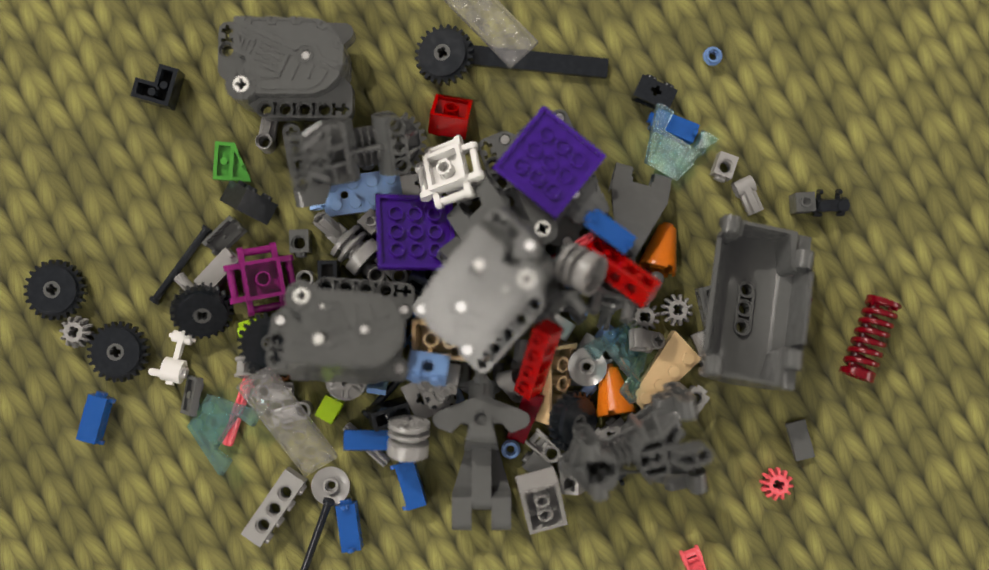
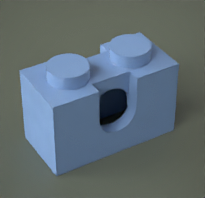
(421, 361)

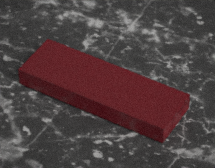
(531, 407)

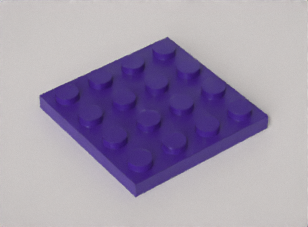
(549, 162)
(410, 232)

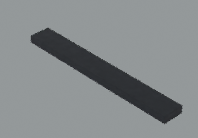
(545, 63)

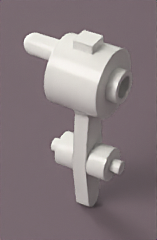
(174, 369)

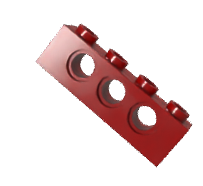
(625, 274)
(538, 359)

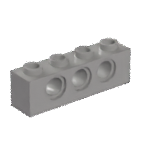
(254, 530)

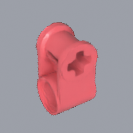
(692, 559)

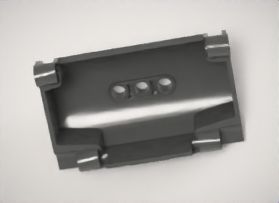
(778, 282)

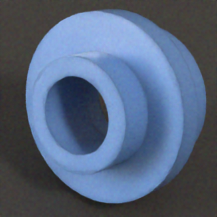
(716, 52)
(510, 455)

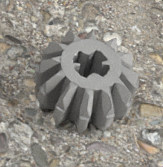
(675, 303)
(650, 319)
(74, 325)

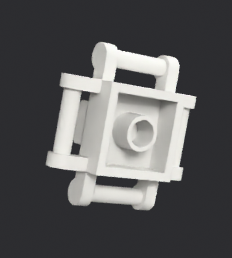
(448, 172)

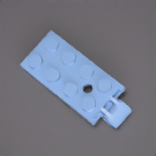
(360, 194)

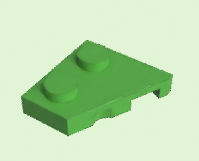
(228, 163)

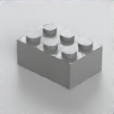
(541, 500)

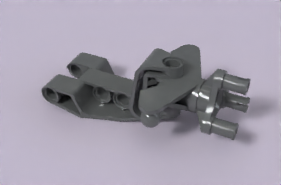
(491, 197)
(636, 210)
(481, 476)

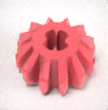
(783, 485)

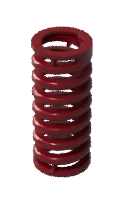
(853, 369)

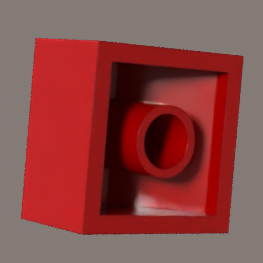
(450, 116)

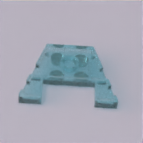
(669, 153)
(630, 362)
(212, 425)

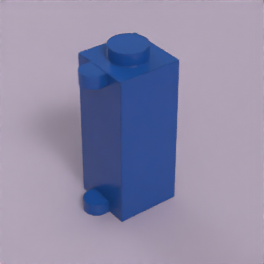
(679, 127)
(609, 230)
(95, 418)
(365, 440)
(410, 484)
(349, 526)

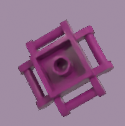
(260, 278)

